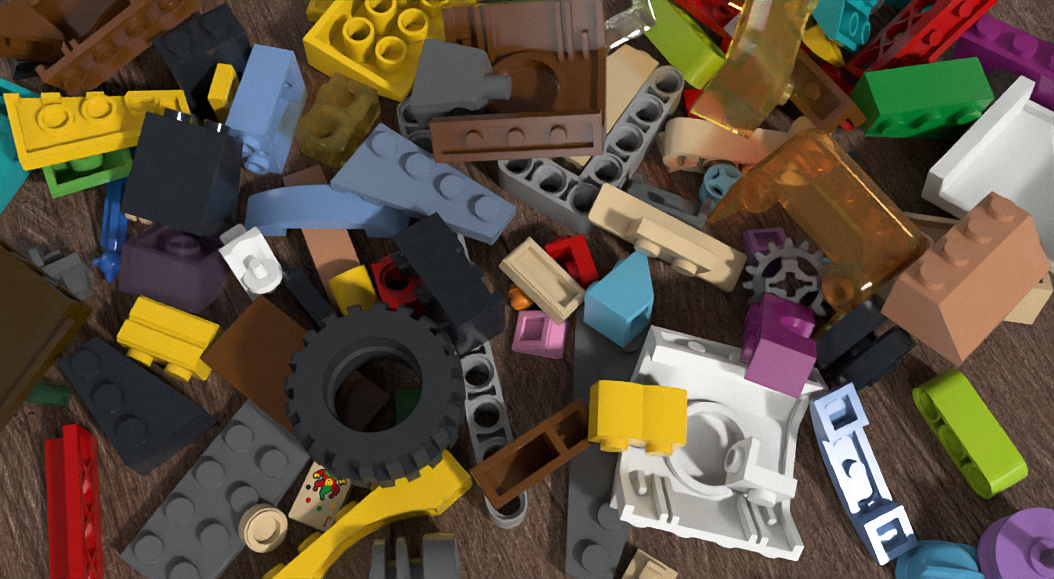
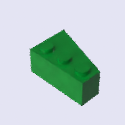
(923, 99)

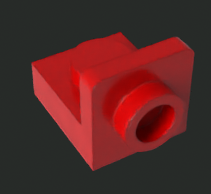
(575, 256)

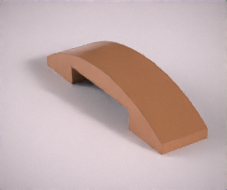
(329, 248)

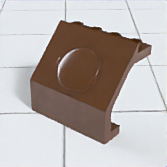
(104, 36)
(556, 76)

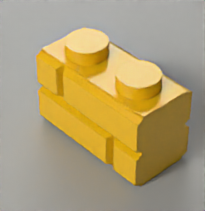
(168, 338)

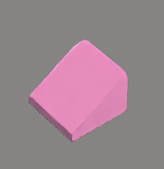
(539, 334)

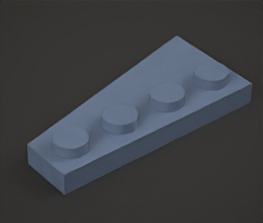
(406, 177)

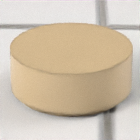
(263, 528)

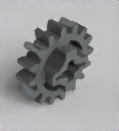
(788, 263)

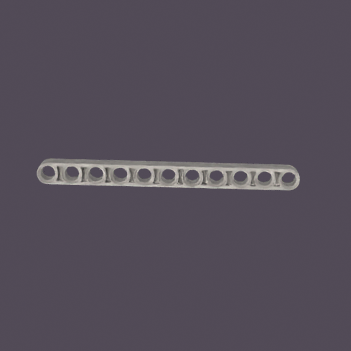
(488, 395)

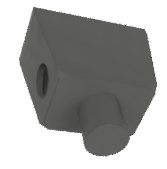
(454, 82)

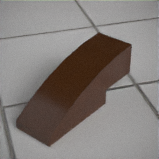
(534, 454)

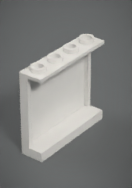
(1002, 153)

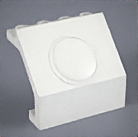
(689, 489)

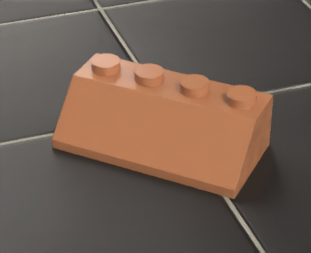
(969, 279)

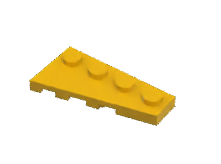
(73, 128)

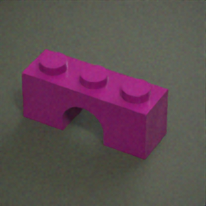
(1013, 50)
(779, 345)

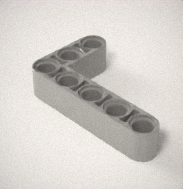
(614, 162)

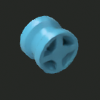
(719, 176)

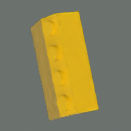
(376, 41)

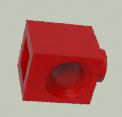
(385, 275)

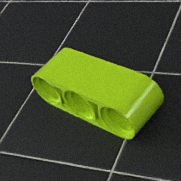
(684, 43)
(969, 433)

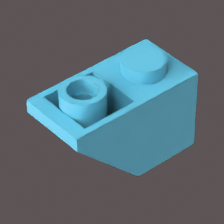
(621, 301)

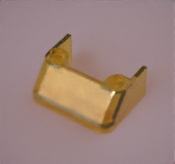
(756, 65)

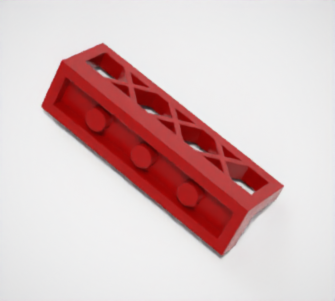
(925, 38)
(74, 505)

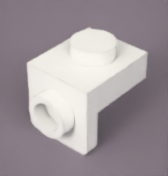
(761, 484)

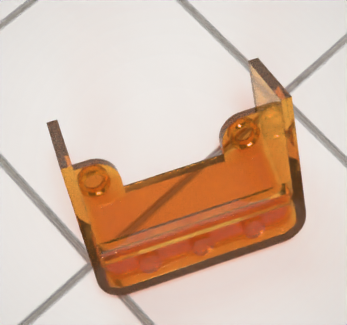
(838, 211)

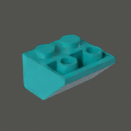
(845, 22)

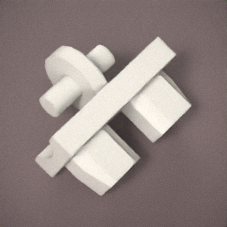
(251, 260)

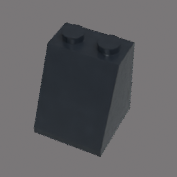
(196, 48)
(185, 174)

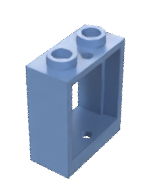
(267, 108)

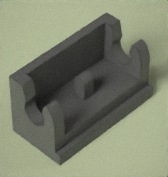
(679, 207)

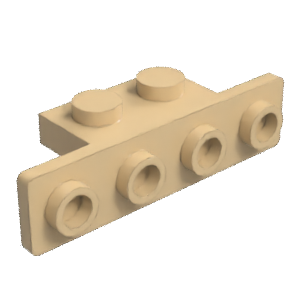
(666, 237)

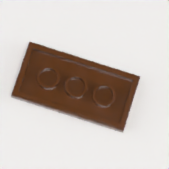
(256, 358)

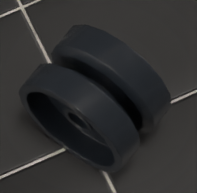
(857, 342)

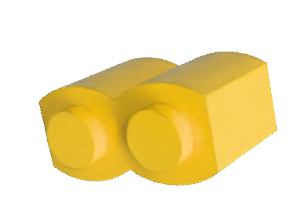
(637, 416)

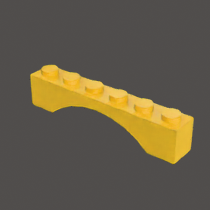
(421, 497)

